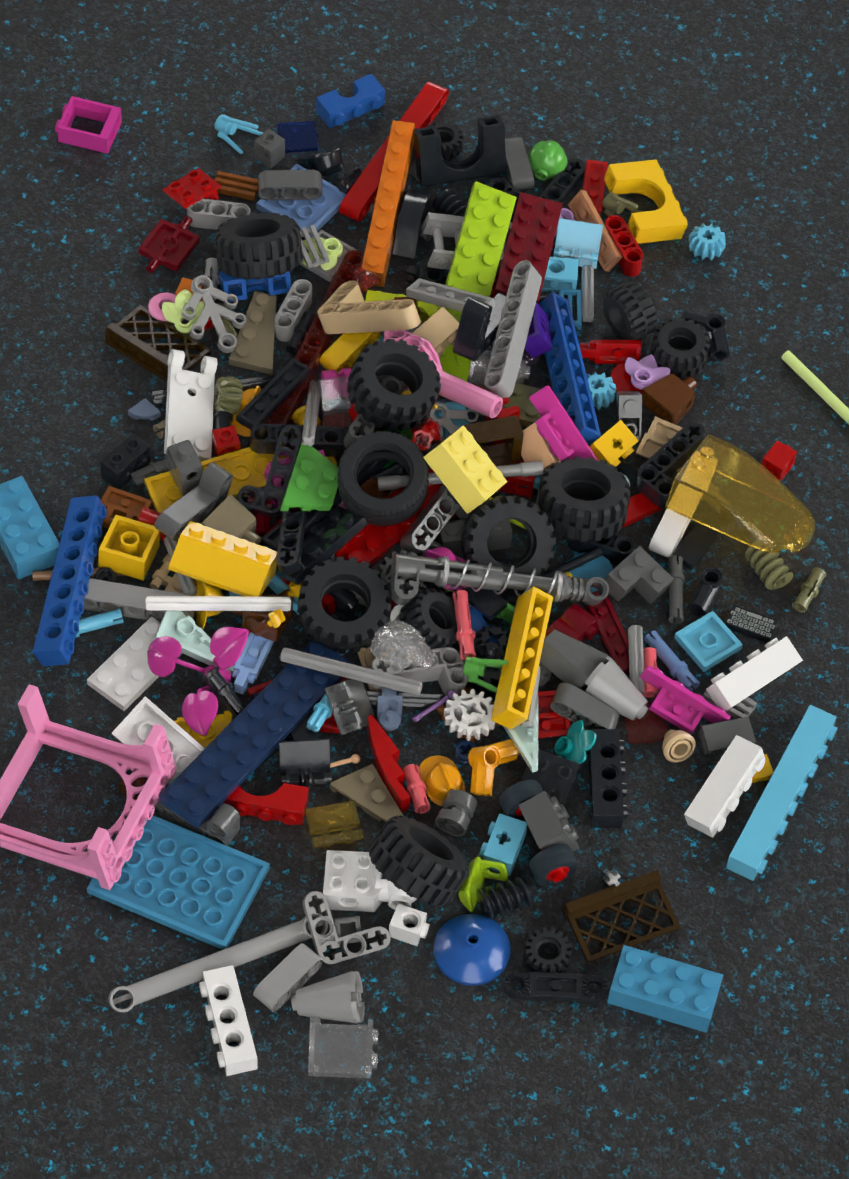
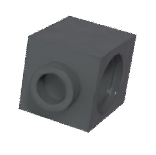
(269, 148)

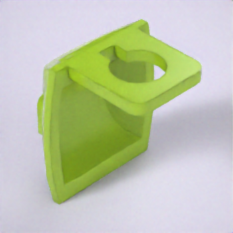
(475, 880)

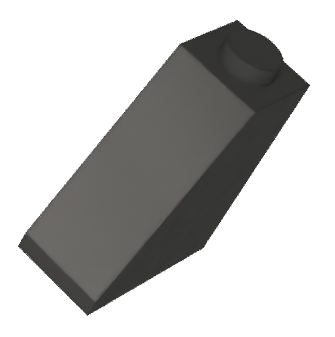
(570, 658)

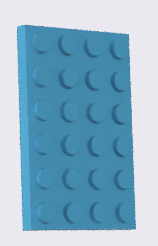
(186, 882)

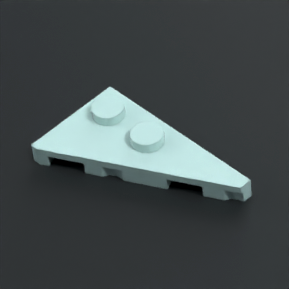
(191, 637)
(527, 740)

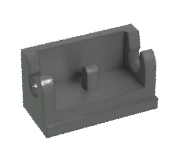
(721, 734)

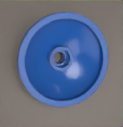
(471, 962)

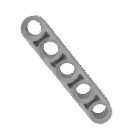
(109, 596)

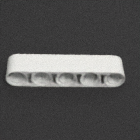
(669, 533)

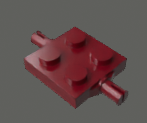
(169, 244)

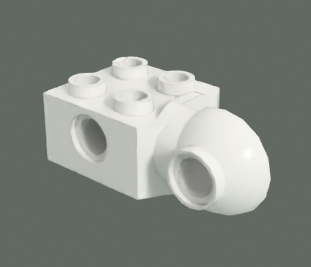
(356, 884)

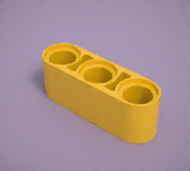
(346, 350)

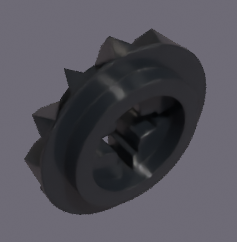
(491, 650)

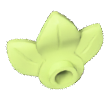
(333, 248)
(173, 311)

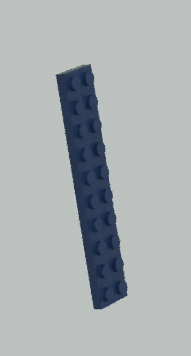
(249, 739)

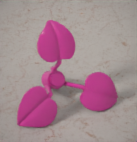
(199, 708)

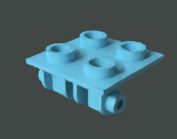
(578, 241)

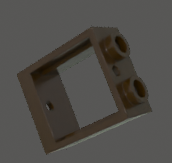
(497, 429)

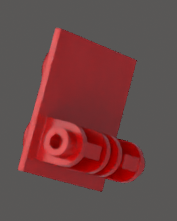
(193, 188)

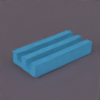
(569, 292)

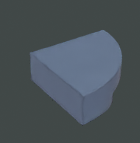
(144, 410)

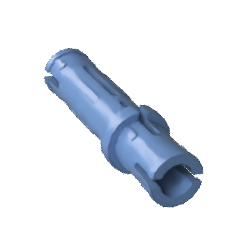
(677, 668)

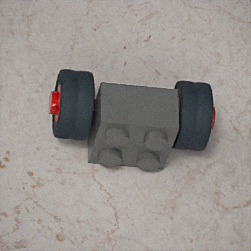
(549, 828)

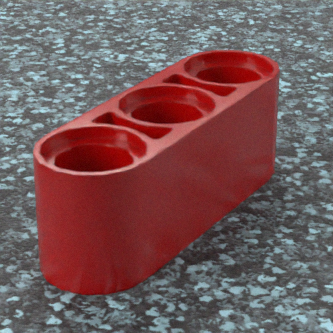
(627, 245)

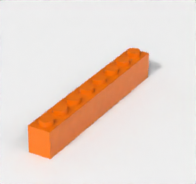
(389, 199)

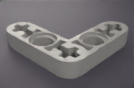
(331, 938)

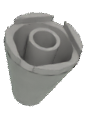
(615, 689)
(332, 999)

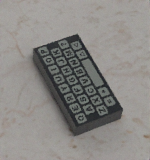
(751, 624)

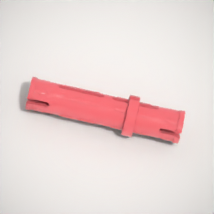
(464, 630)

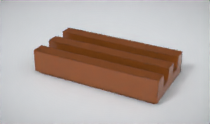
(237, 183)

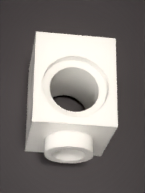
(405, 915)

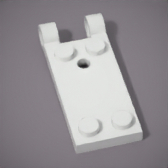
(189, 415)

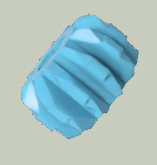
(707, 241)
(601, 389)

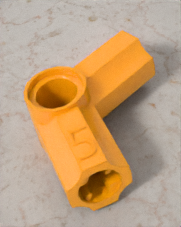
(485, 760)

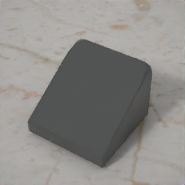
(346, 926)

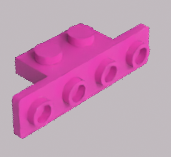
(558, 427)
(679, 704)

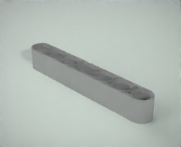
(513, 330)

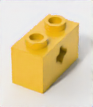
(614, 444)

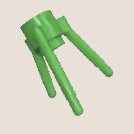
(476, 667)

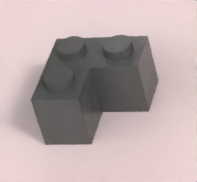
(642, 574)

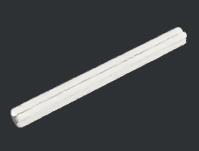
(217, 603)

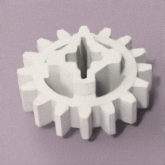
(470, 714)

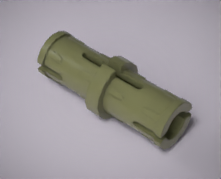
(809, 589)

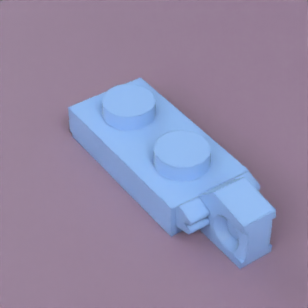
(251, 661)

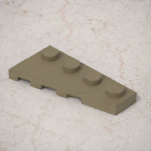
(257, 337)

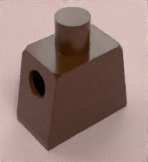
(670, 397)

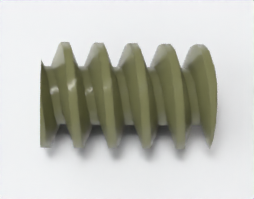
(769, 568)

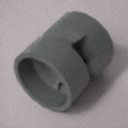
(456, 813)

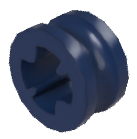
(463, 746)

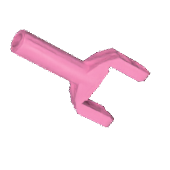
(451, 386)

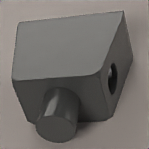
(181, 461)

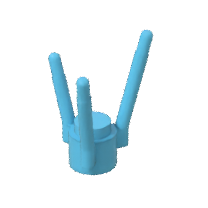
(228, 125)

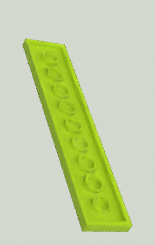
(477, 256)

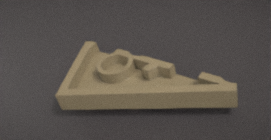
(368, 792)

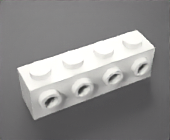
(754, 674)
(724, 786)

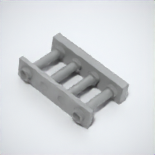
(447, 226)

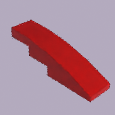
(386, 759)

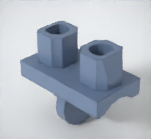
(389, 709)

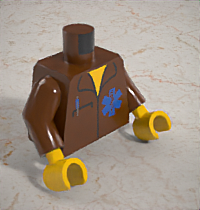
(270, 623)

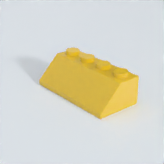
(223, 560)

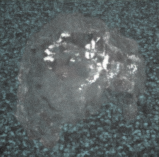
(401, 646)

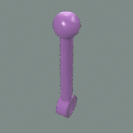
(417, 717)

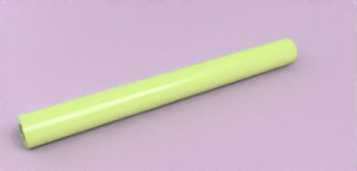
(832, 400)

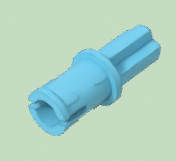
(321, 712)

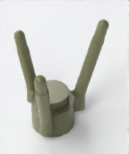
(616, 204)

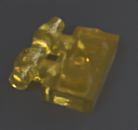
(333, 818)

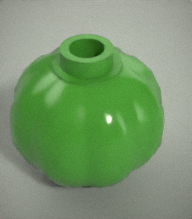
(547, 159)

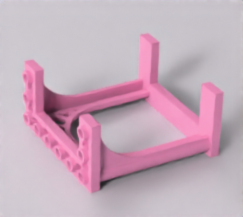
(104, 855)

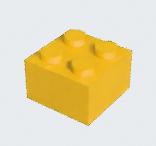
(129, 547)

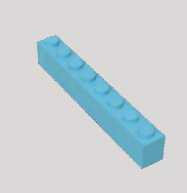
(781, 793)

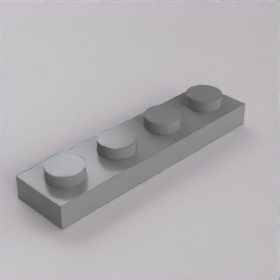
(443, 295)

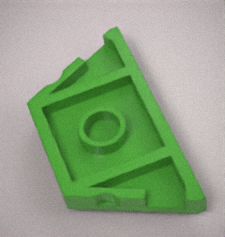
(311, 482)

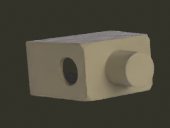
(234, 520)

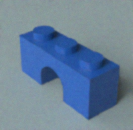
(336, 110)
(241, 286)

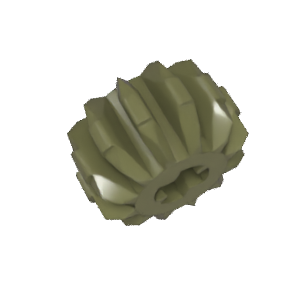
(227, 395)

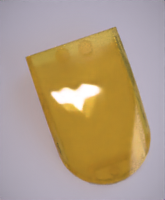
(740, 499)

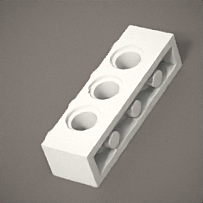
(224, 982)

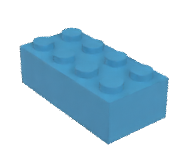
(24, 530)
(665, 988)

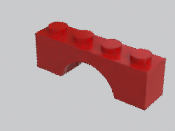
(284, 805)

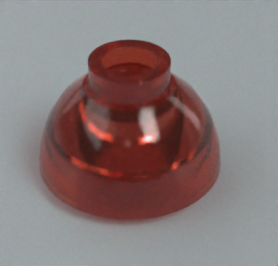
(365, 279)

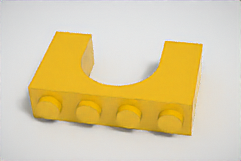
(649, 180)

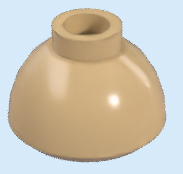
(678, 745)

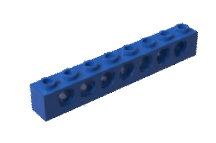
(568, 369)
(69, 581)

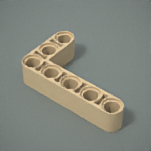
(349, 312)

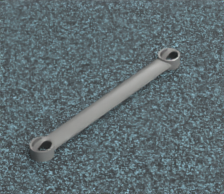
(234, 955)

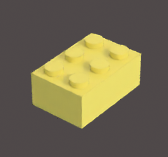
(465, 469)

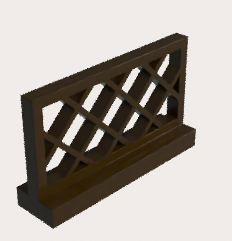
(146, 353)
(607, 900)

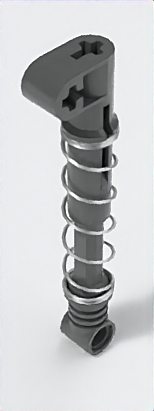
(488, 577)

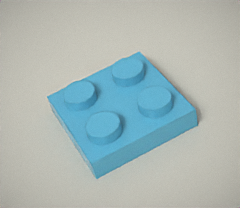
(708, 641)

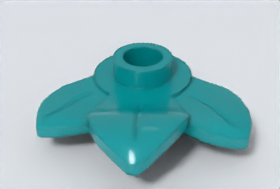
(575, 743)

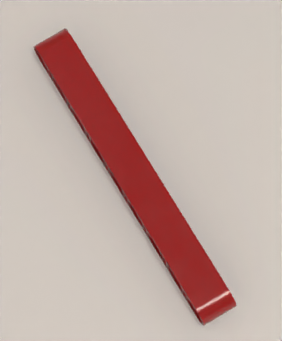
(365, 189)

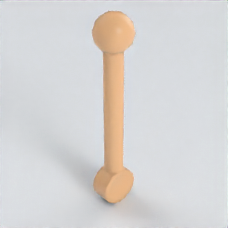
(355, 758)

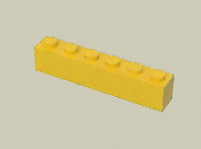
(523, 658)

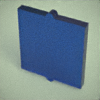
(298, 136)

